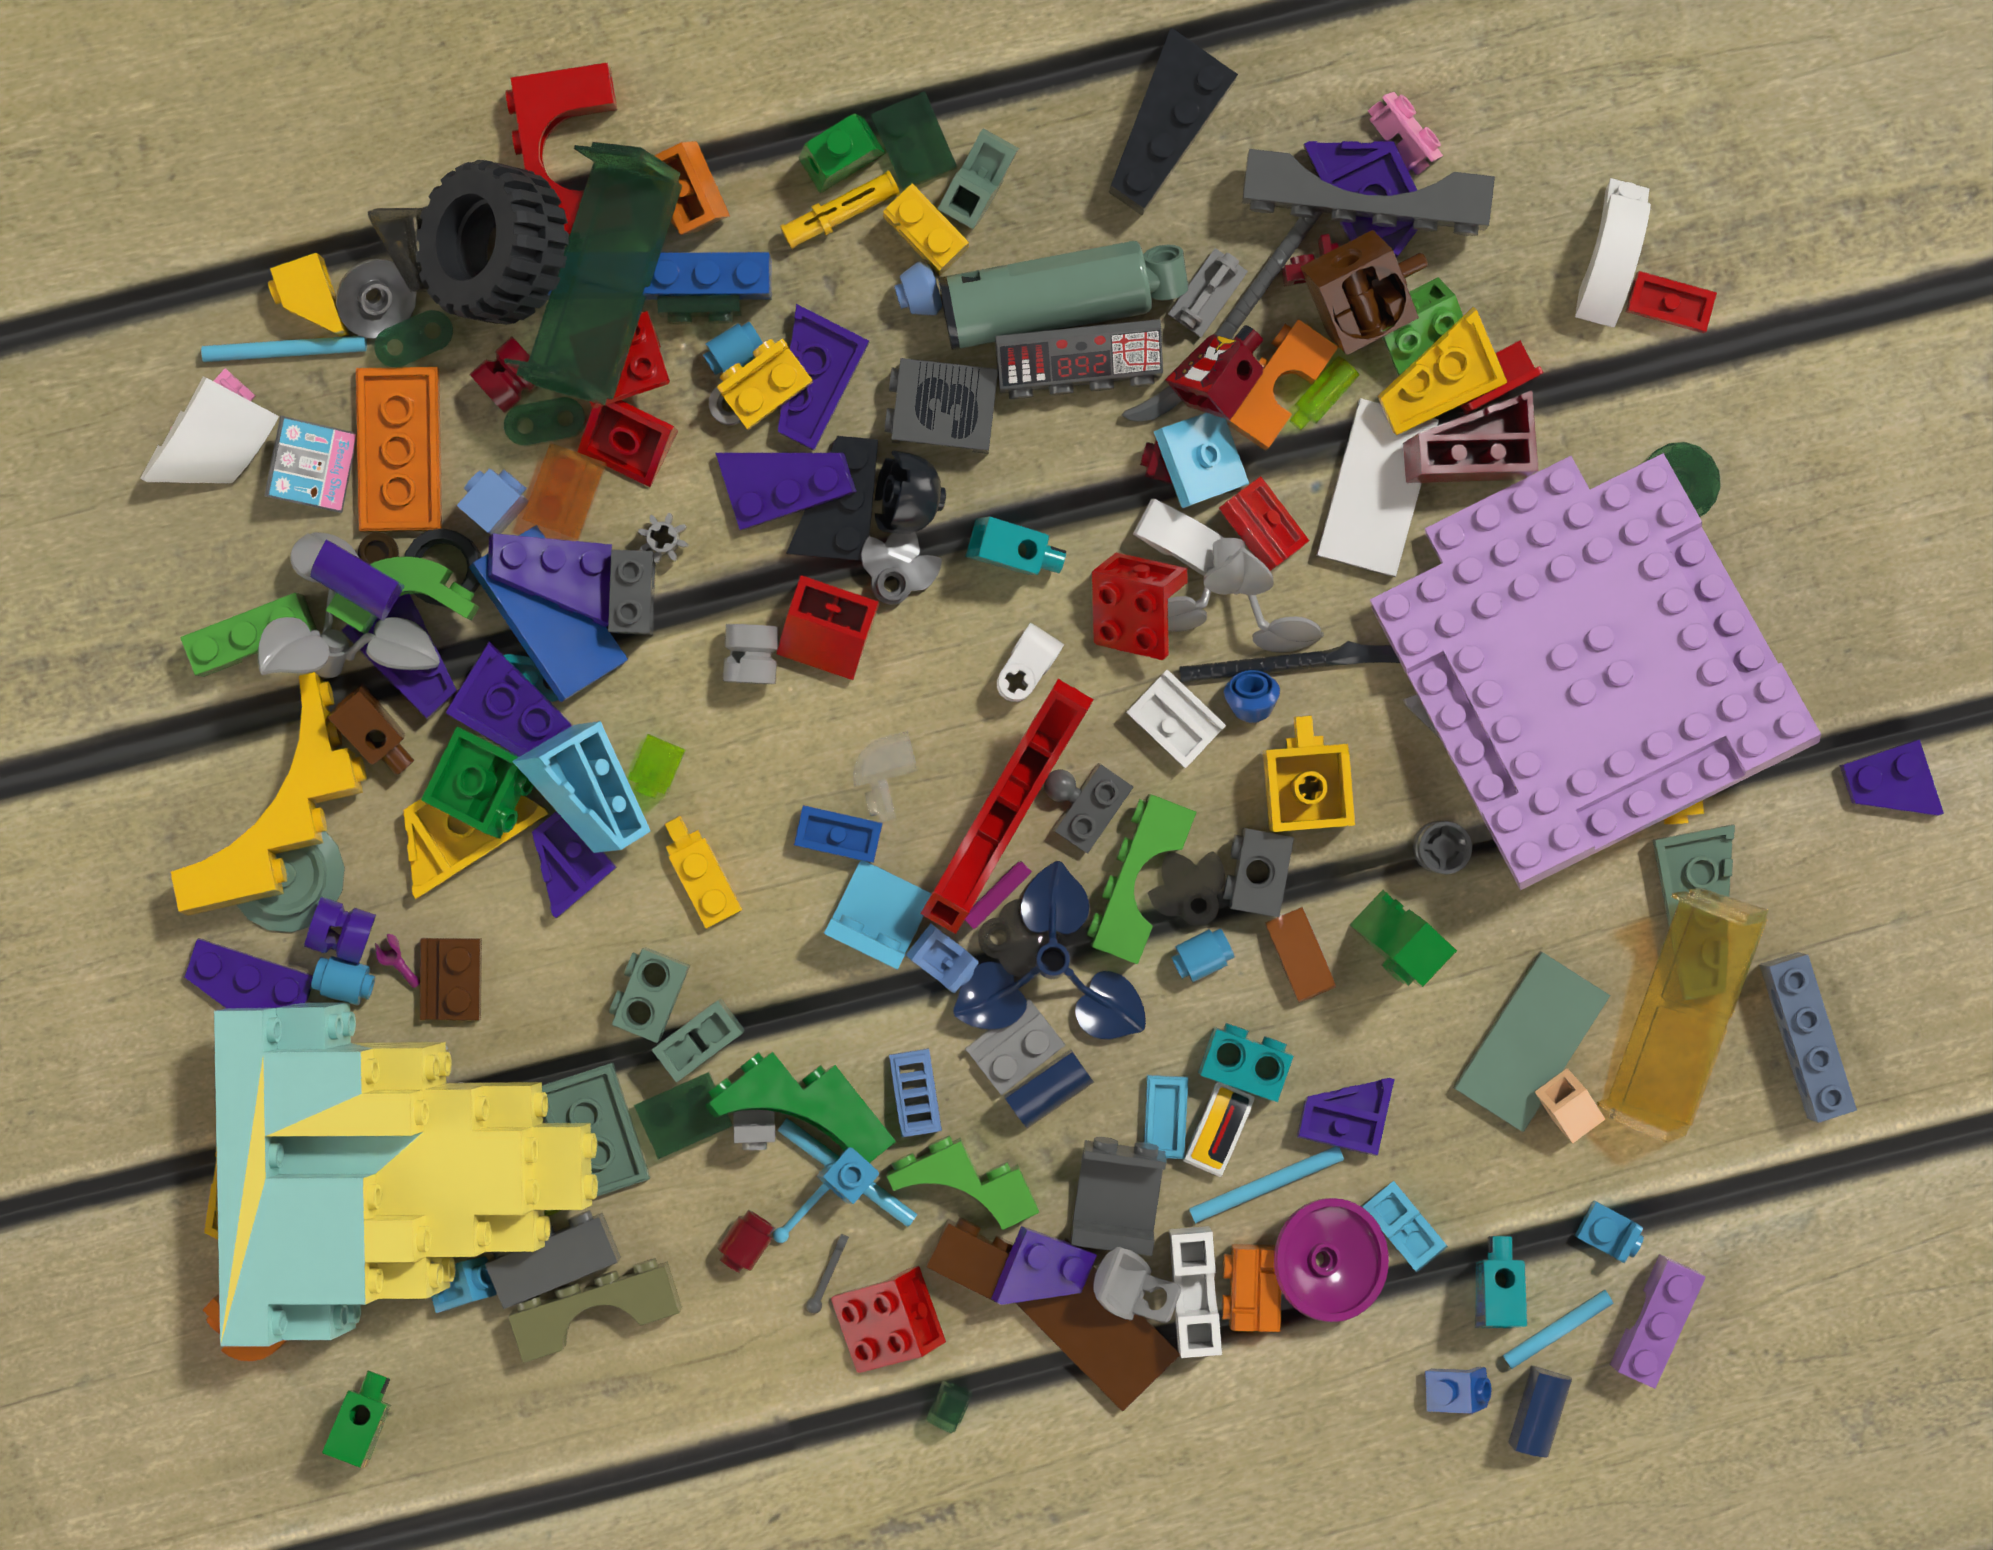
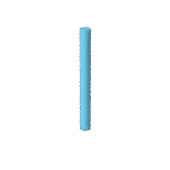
(283, 348)
(826, 1156)
(1266, 1184)

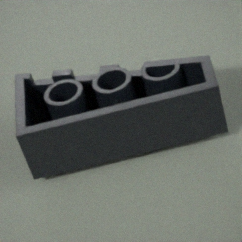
(1174, 111)

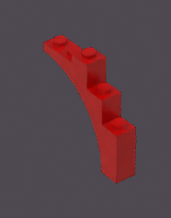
(1006, 806)

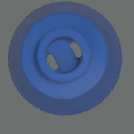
(1252, 695)

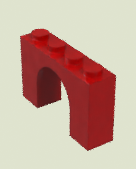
(546, 101)

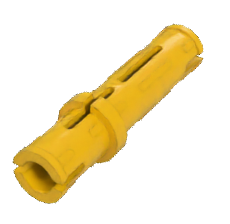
(840, 209)

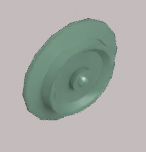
(310, 874)

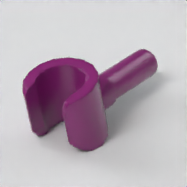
(394, 958)

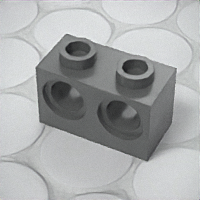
(632, 592)

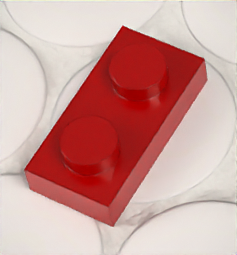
(1671, 302)

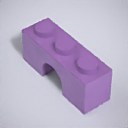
(1667, 1304)

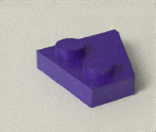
(1893, 780)
(1348, 1116)

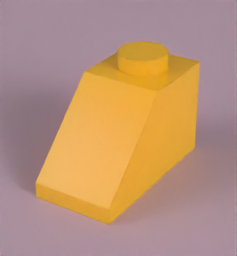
(307, 292)

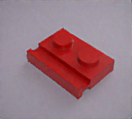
(1264, 524)

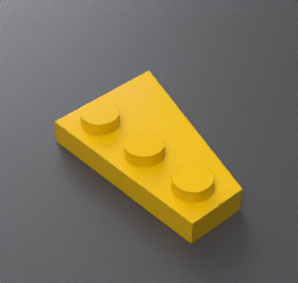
(1444, 376)

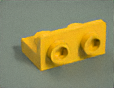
(763, 382)

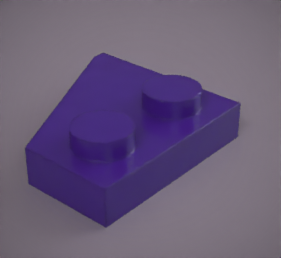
(567, 863)
(1042, 1269)

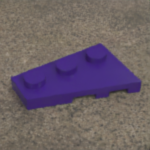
(830, 358)
(782, 484)
(555, 569)
(244, 979)

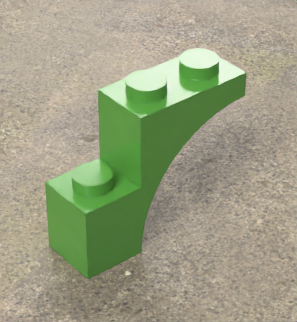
(949, 1164)

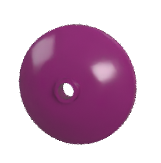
(1352, 1259)

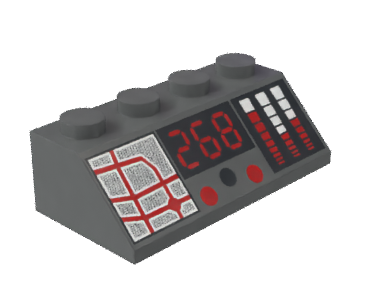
(1079, 357)

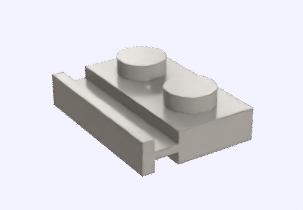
(1016, 1050)

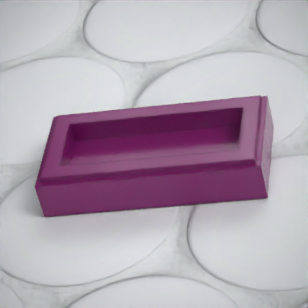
(997, 894)

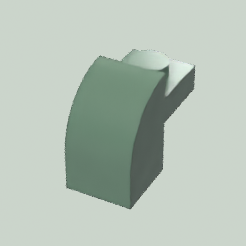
(978, 179)

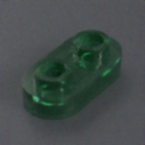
(414, 341)
(545, 421)

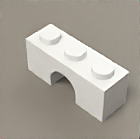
(1196, 1308)

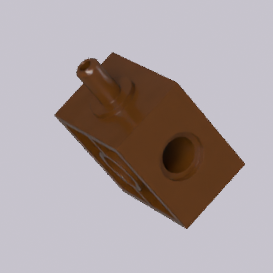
(1362, 290)

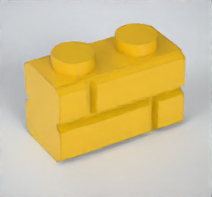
(925, 229)

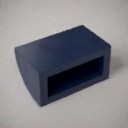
(1048, 1088)
(1539, 1412)

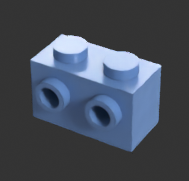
(493, 500)

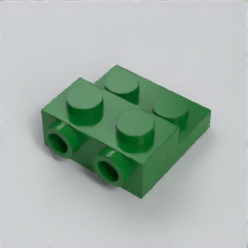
(478, 784)

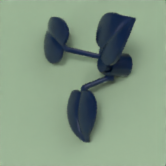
(1052, 904)

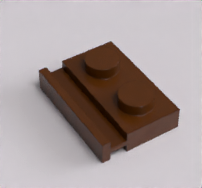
(450, 978)

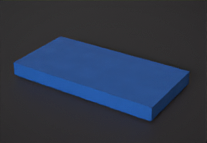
(562, 644)

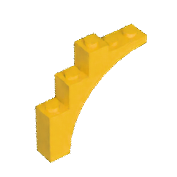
(317, 774)

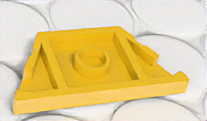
(444, 845)

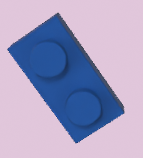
(838, 834)

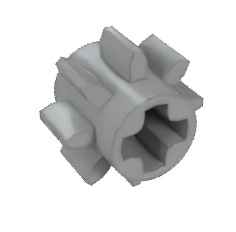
(658, 527)

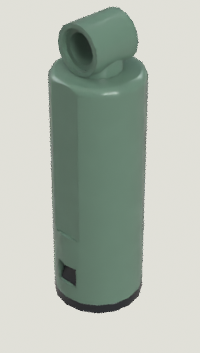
(1060, 291)

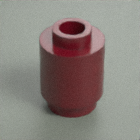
(746, 1242)

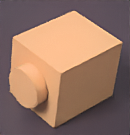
(1570, 1105)

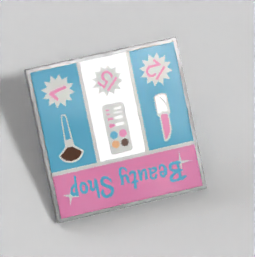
(311, 464)

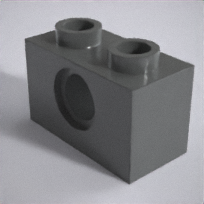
(1267, 895)

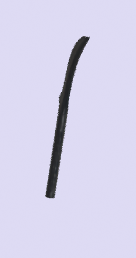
(1345, 654)

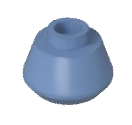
(919, 290)

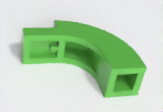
(419, 577)

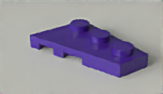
(422, 688)

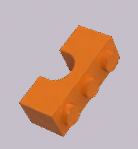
(1299, 353)

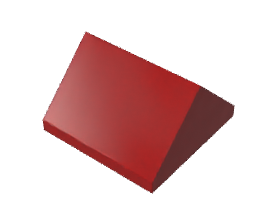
(627, 440)

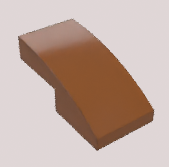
(1300, 954)

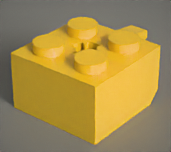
(1288, 768)

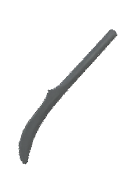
(1167, 398)

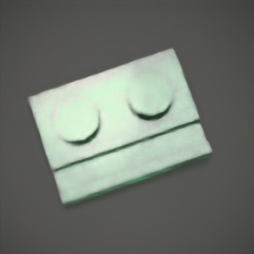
(913, 141)
(679, 1116)

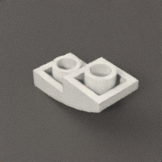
(1177, 535)

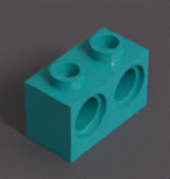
(1242, 1072)

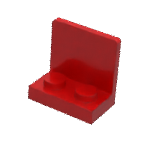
(644, 363)
(1133, 604)
(889, 1321)

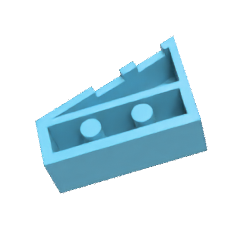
(586, 786)

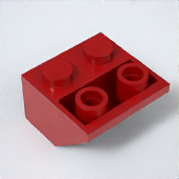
(827, 627)

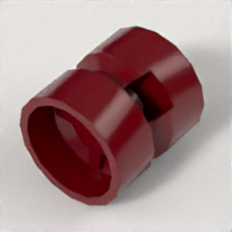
(500, 379)

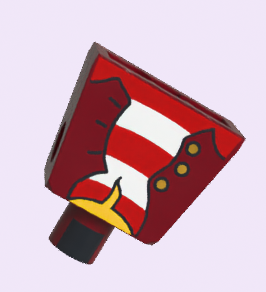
(1219, 373)

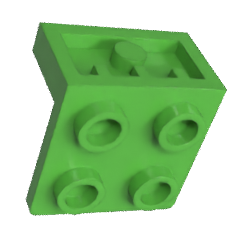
(1437, 313)

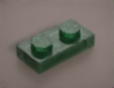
(717, 308)

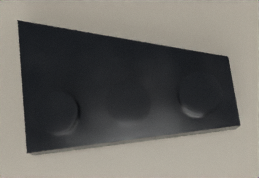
(841, 525)

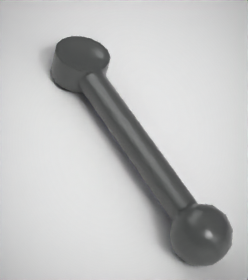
(814, 1304)

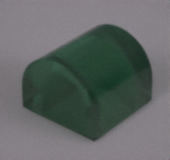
(949, 1407)

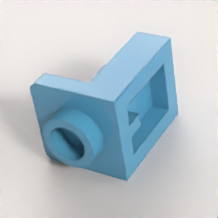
(848, 1176)
(1610, 1232)
(469, 1285)

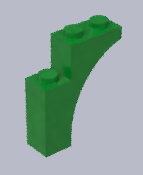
(824, 1102)

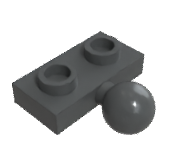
(1090, 806)

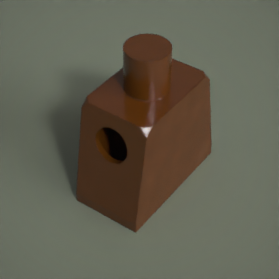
(362, 713)

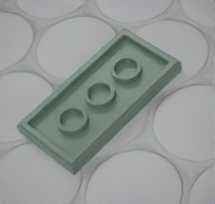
(1531, 1040)

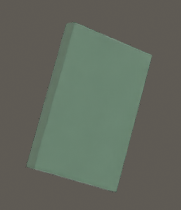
(599, 1100)

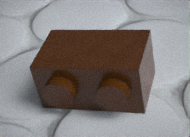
(969, 1257)

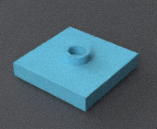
(1201, 458)

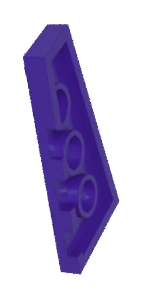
(505, 705)

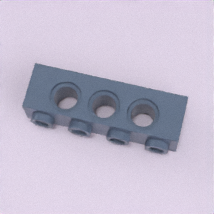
(1808, 1037)

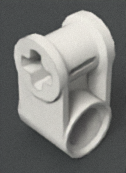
(1032, 659)

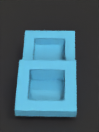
(1405, 1226)

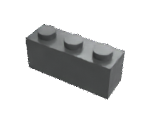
(566, 1257)

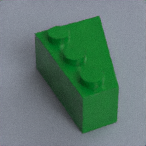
(1404, 939)

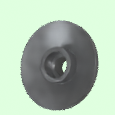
(390, 306)

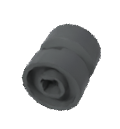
(1442, 847)

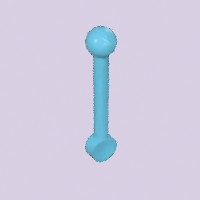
(781, 1234)

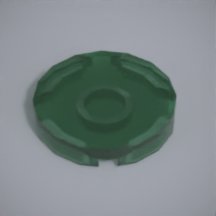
(1695, 472)

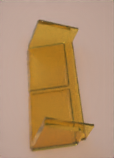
(1685, 1013)

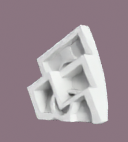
(211, 438)

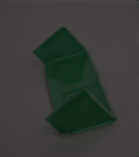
(605, 273)

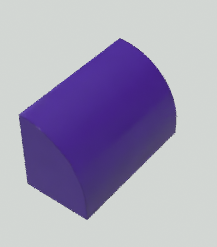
(355, 580)

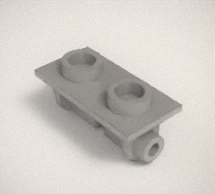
(1208, 292)

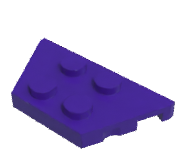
(1365, 170)

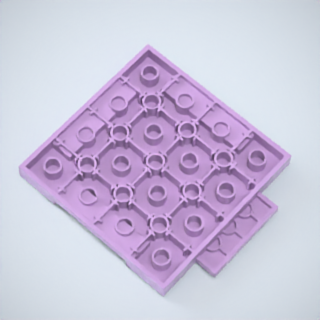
(1588, 662)

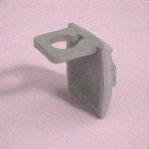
(1123, 1282)

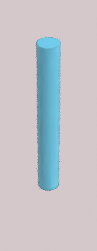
(1558, 1329)

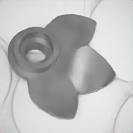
(899, 559)

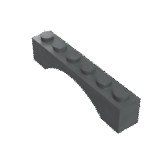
(1282, 182)

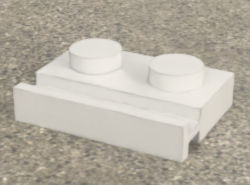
(1175, 718)

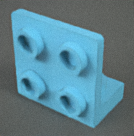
(878, 914)

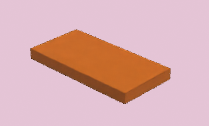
(399, 449)

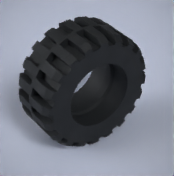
(525, 250)

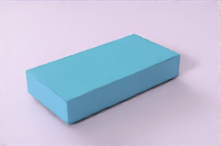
(1166, 1114)

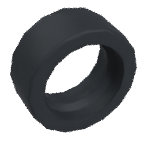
(446, 536)

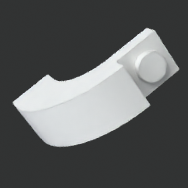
(1615, 253)

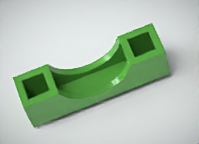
(1159, 829)

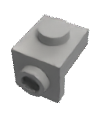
(754, 1129)

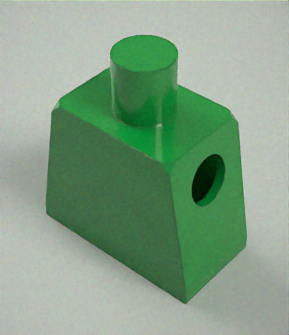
(840, 152)

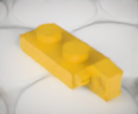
(701, 874)

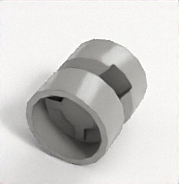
(750, 654)

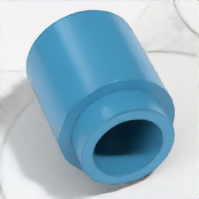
(732, 347)
(1202, 955)
(343, 980)

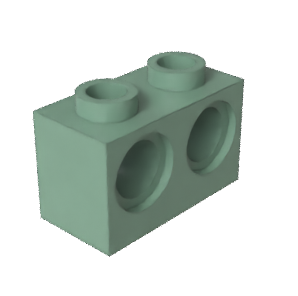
(658, 998)
(698, 1040)

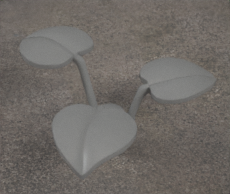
(1241, 572)
(292, 648)

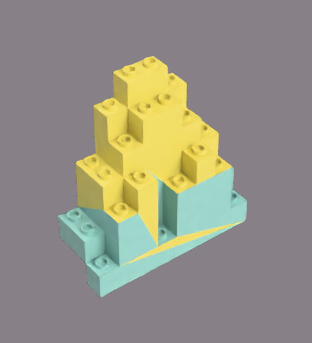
(367, 1171)

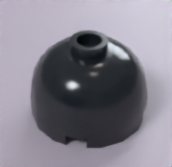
(909, 493)

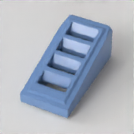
(918, 1127)

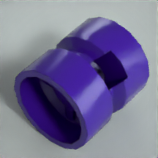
(354, 935)

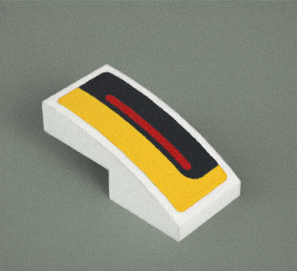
(1219, 1129)

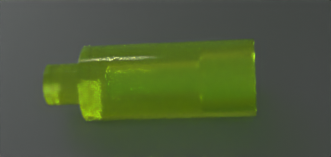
(1324, 393)

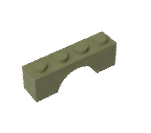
(644, 1294)

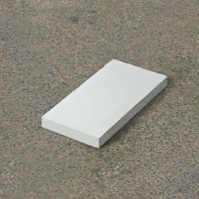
(1371, 495)

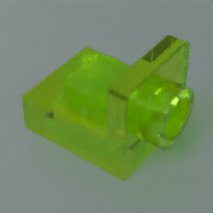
(656, 766)

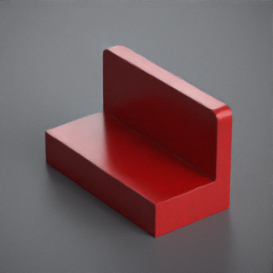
(1517, 370)

